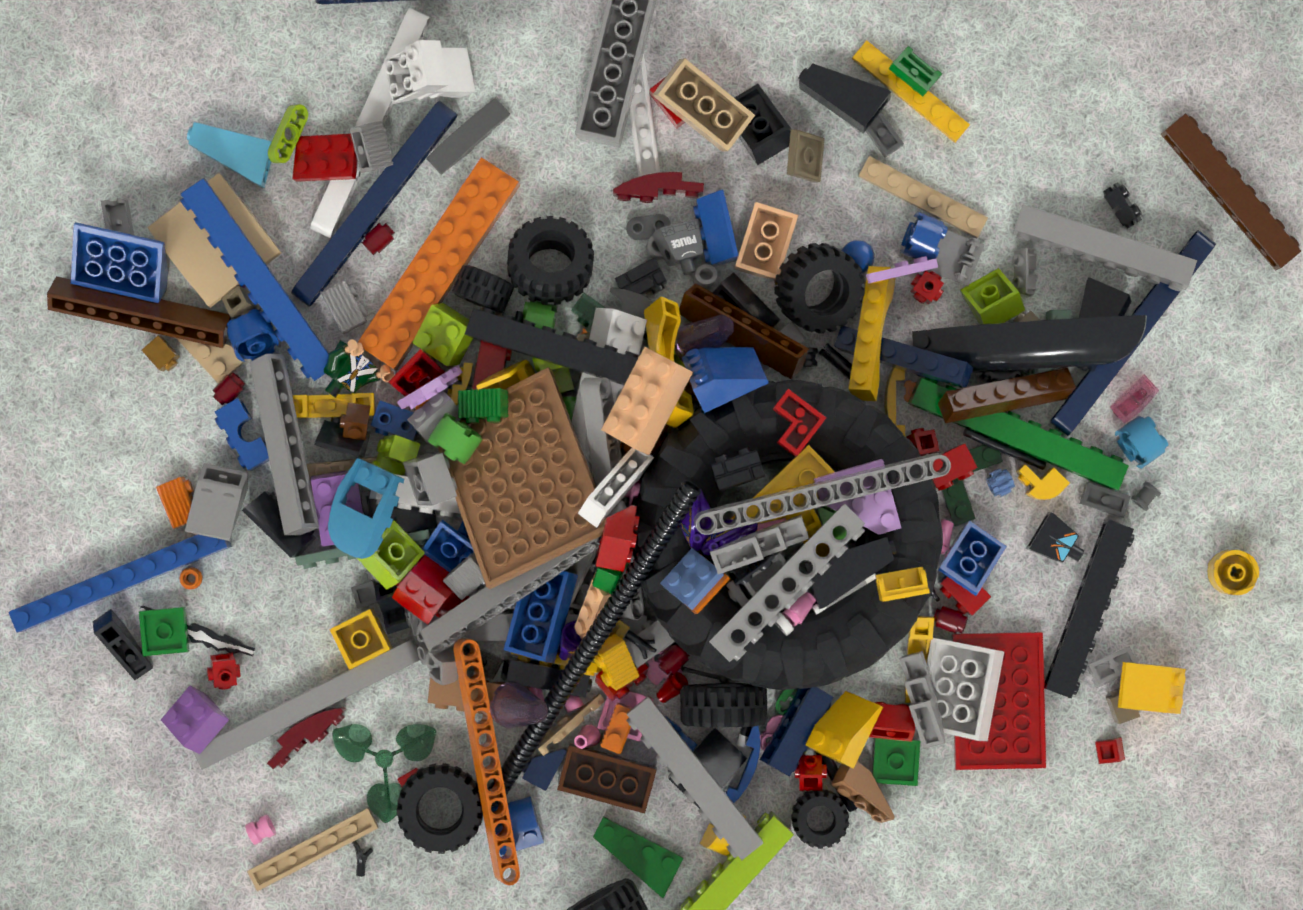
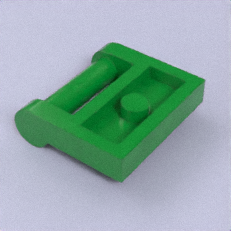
(914, 71)

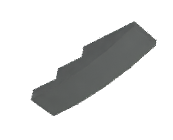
(468, 136)

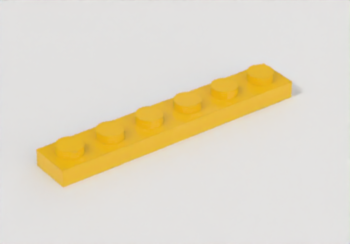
(927, 106)

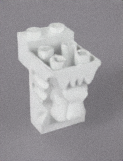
(429, 71)

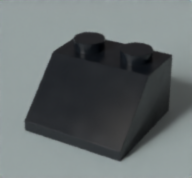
(332, 438)

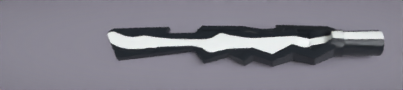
(201, 634)

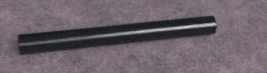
(1008, 450)

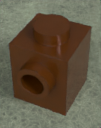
(355, 421)

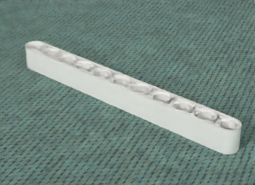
(375, 109)

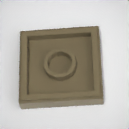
(805, 156)

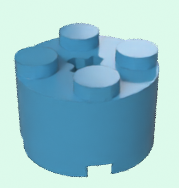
(1141, 441)

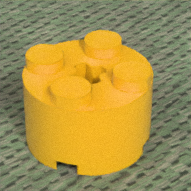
(1244, 578)

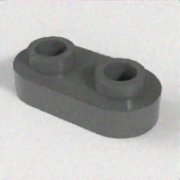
(647, 224)

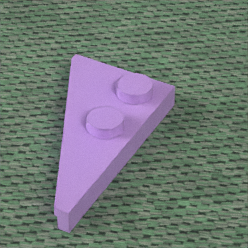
(902, 268)

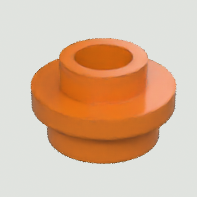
(184, 578)

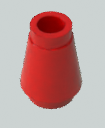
(671, 687)

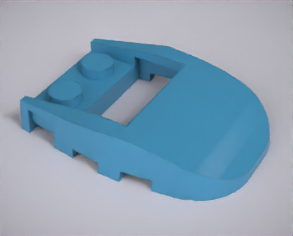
(356, 532)

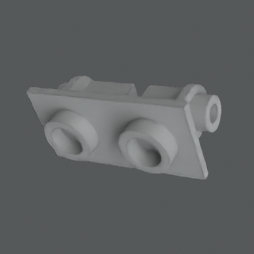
(1023, 261)

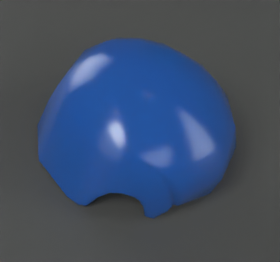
(861, 253)

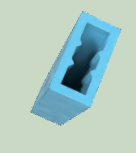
(234, 150)

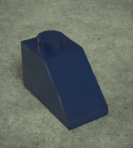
(543, 768)

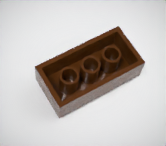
(607, 778)

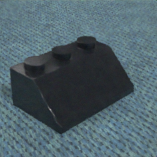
(741, 296)
(266, 515)

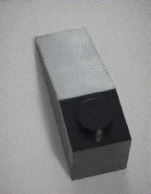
(121, 644)

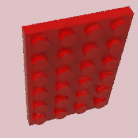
(1018, 715)

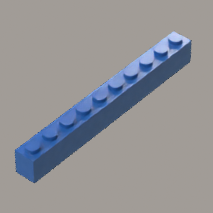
(257, 277)
(115, 581)

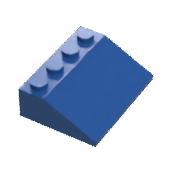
(119, 263)
(723, 374)

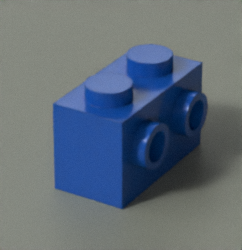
(393, 420)

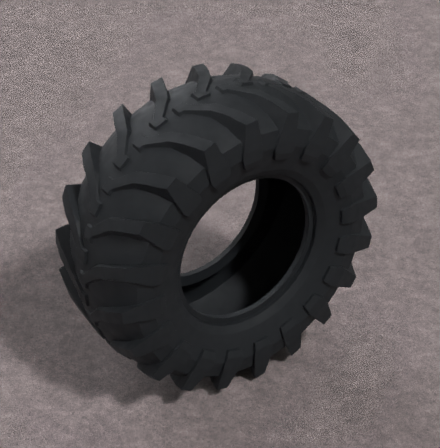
(848, 633)

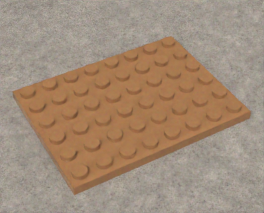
(525, 484)

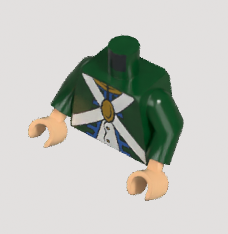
(351, 369)

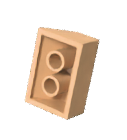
(766, 241)
(590, 609)

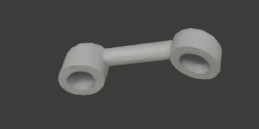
(704, 276)

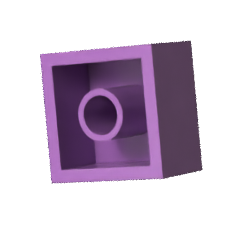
(194, 719)

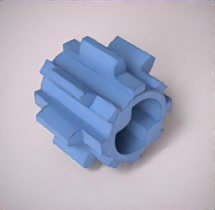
(1000, 482)

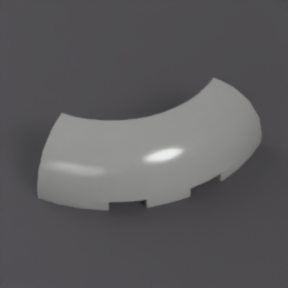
(441, 665)

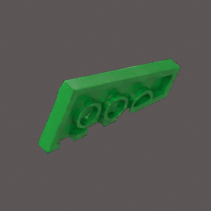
(642, 856)

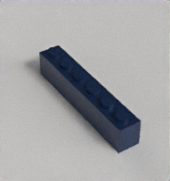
(912, 359)

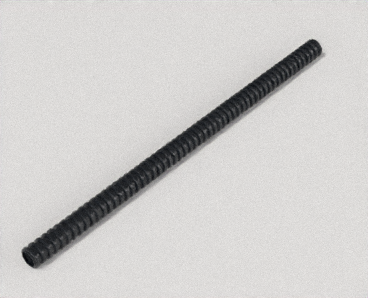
(600, 630)

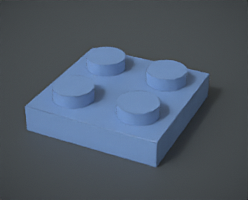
(691, 579)

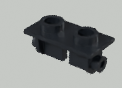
(1118, 197)

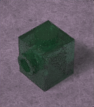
(585, 310)

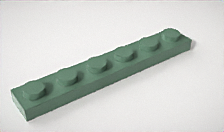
(332, 556)

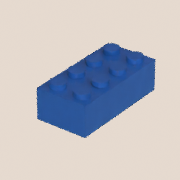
(541, 618)

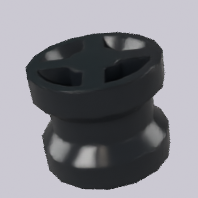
(810, 359)

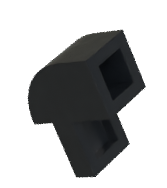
(394, 614)

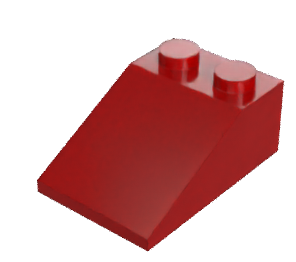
(416, 373)
(424, 590)

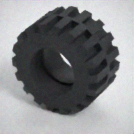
(483, 288)
(820, 838)

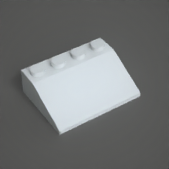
(965, 686)

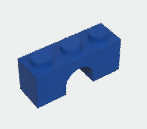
(232, 418)

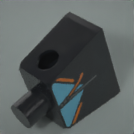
(1055, 540)

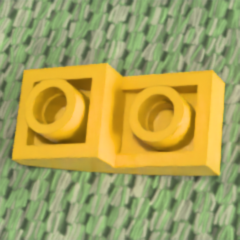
(465, 378)

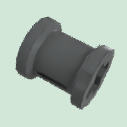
(1145, 496)

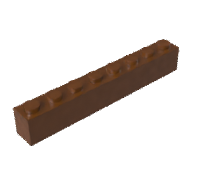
(1231, 192)
(160, 318)

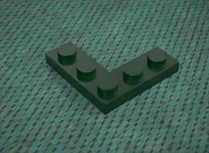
(956, 495)

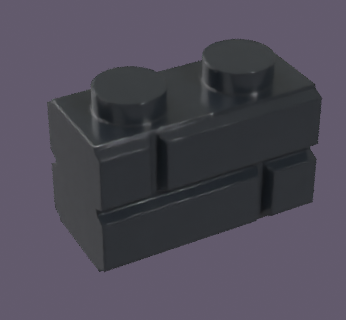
(643, 278)
(737, 470)

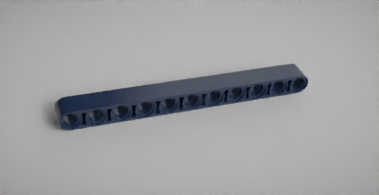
(374, 203)
(1153, 306)

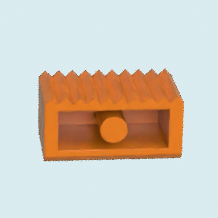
(176, 500)
(617, 729)

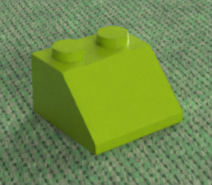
(993, 298)
(393, 557)

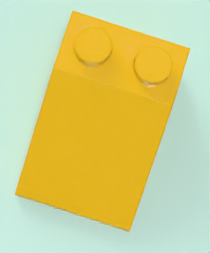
(1151, 688)
(844, 729)

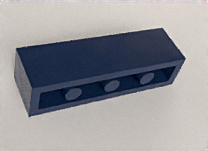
(795, 728)

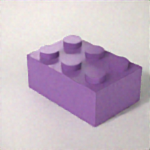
(324, 490)

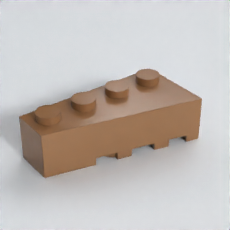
(451, 695)

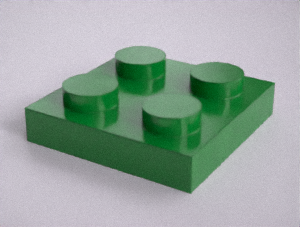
(164, 631)
(896, 761)

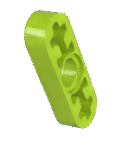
(296, 129)

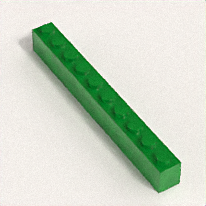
(1030, 439)

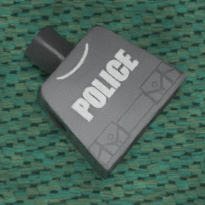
(680, 244)

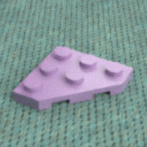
(430, 389)
(875, 509)

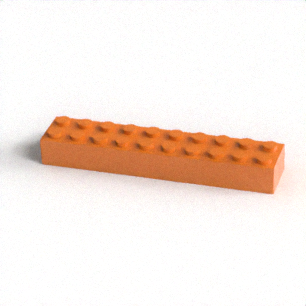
(439, 262)

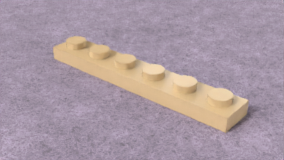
(923, 197)
(312, 849)

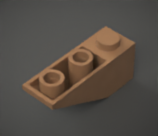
(863, 790)

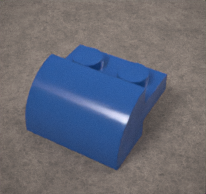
(524, 824)

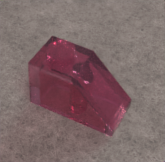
(1134, 399)

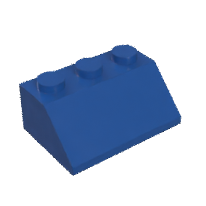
(716, 229)
(447, 546)

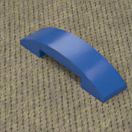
(752, 741)

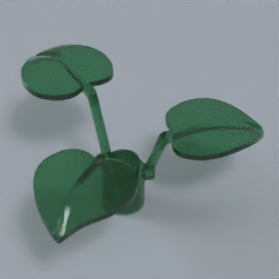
(352, 743)

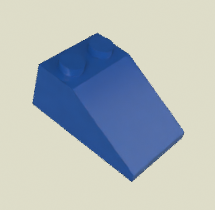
(972, 557)

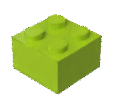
(444, 334)

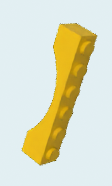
(662, 328)
(866, 359)

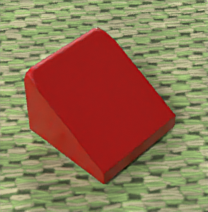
(1110, 750)

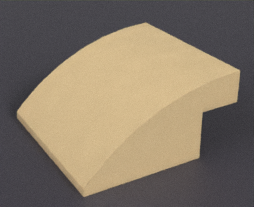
(195, 255)

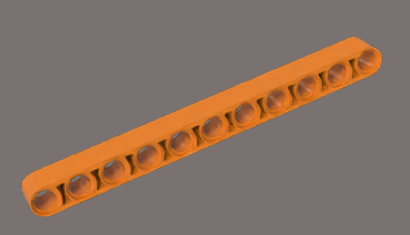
(493, 770)

